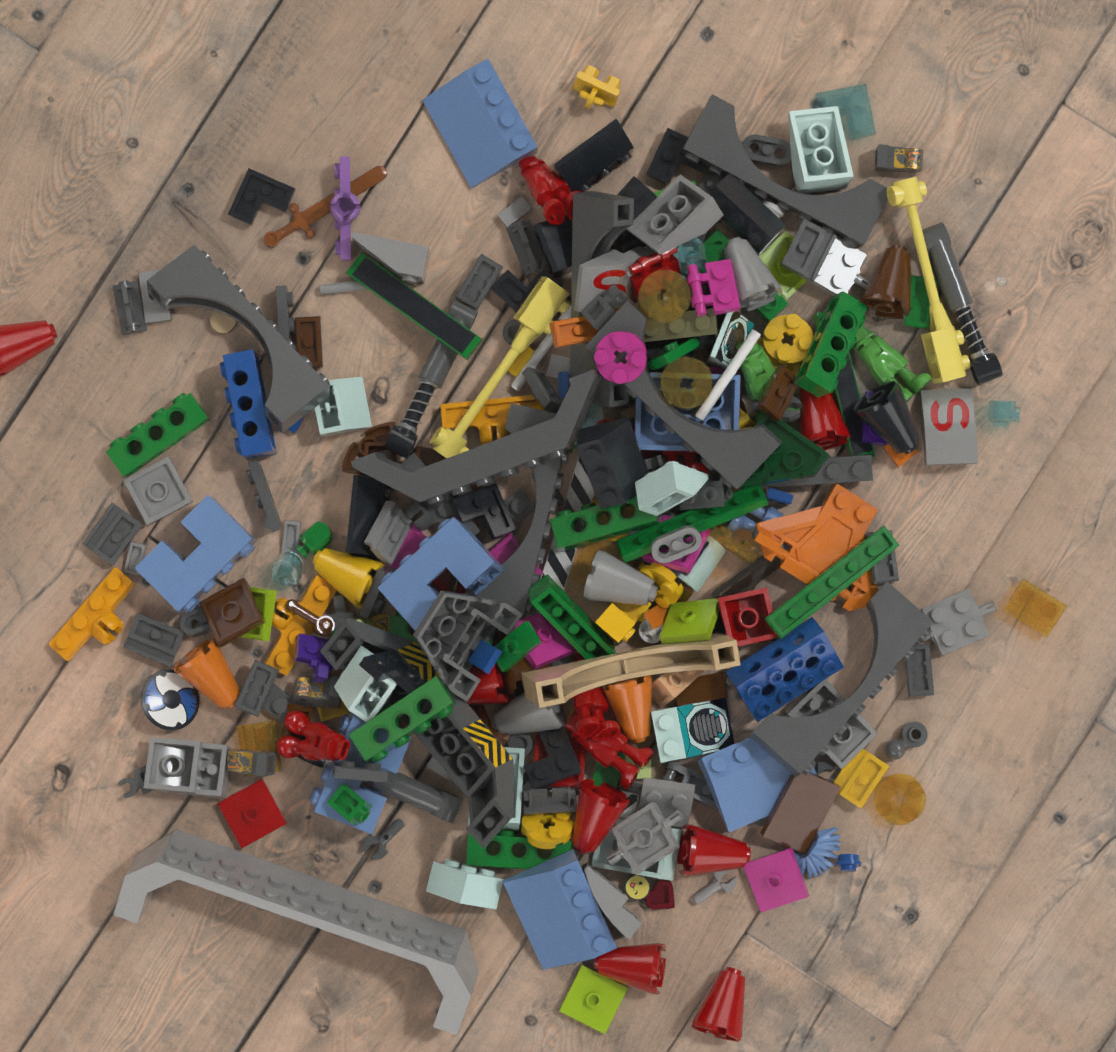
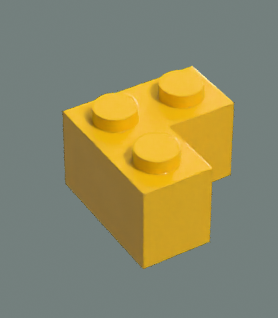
(620, 618)

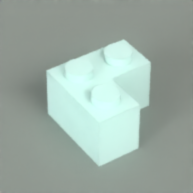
(465, 884)

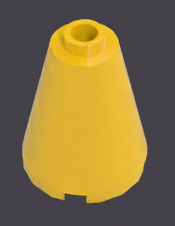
(347, 573)

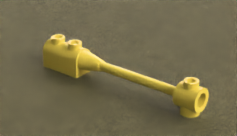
(534, 315)
(943, 341)

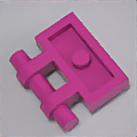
(721, 286)

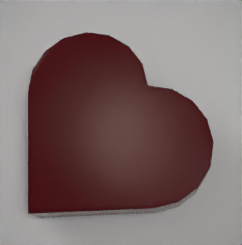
(661, 895)

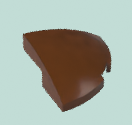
(373, 442)

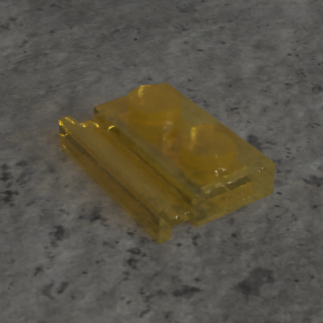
(1035, 608)
(260, 737)

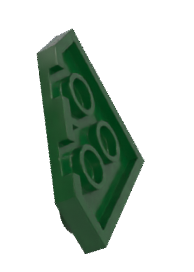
(791, 460)

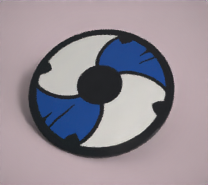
(169, 700)

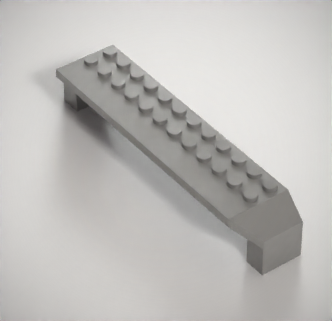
(310, 901)

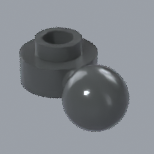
(896, 749)

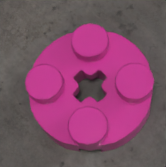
(635, 357)

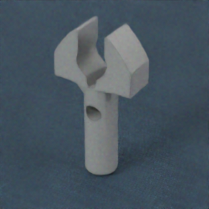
(714, 887)

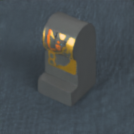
(898, 159)
(316, 694)
(251, 761)

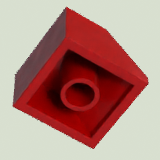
(744, 616)

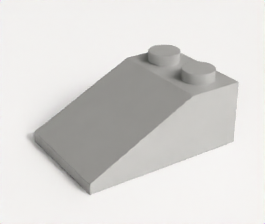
(676, 216)
(401, 258)

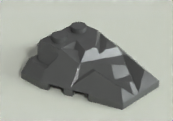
(454, 631)

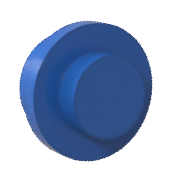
(848, 862)

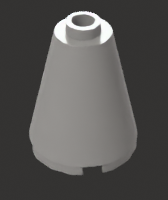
(752, 277)
(618, 582)
(524, 717)

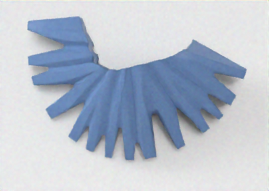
(821, 846)

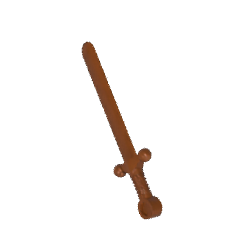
(322, 208)

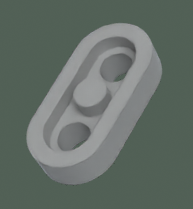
(676, 546)

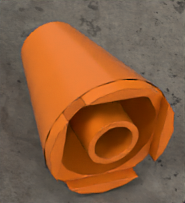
(210, 674)
(632, 706)

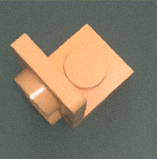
(671, 685)

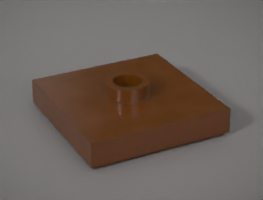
(232, 612)

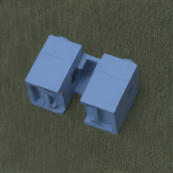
(451, 548)
(186, 580)
(329, 784)

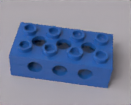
(232, 368)
(785, 669)

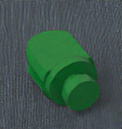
(315, 539)

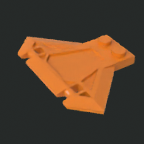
(822, 538)

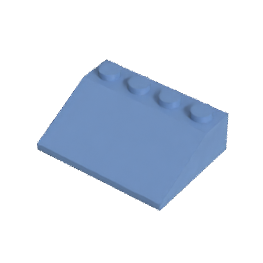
(480, 124)
(723, 415)
(744, 782)
(560, 912)

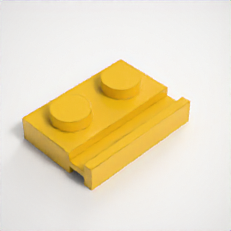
(861, 778)

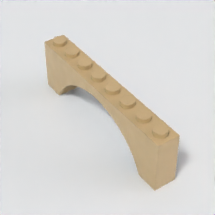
(562, 682)

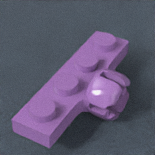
(344, 209)

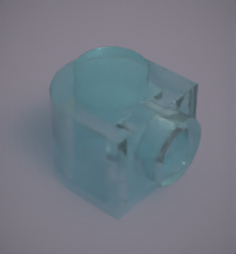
(692, 253)
(1003, 413)
(287, 569)

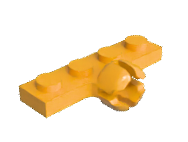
(491, 417)
(315, 599)
(94, 616)

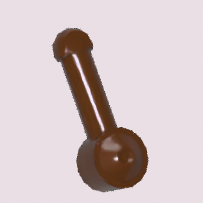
(321, 625)
(481, 713)

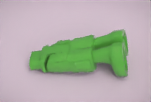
(886, 362)
(757, 374)

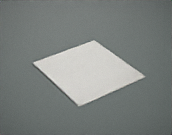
(558, 364)

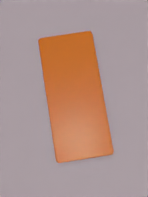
(656, 616)

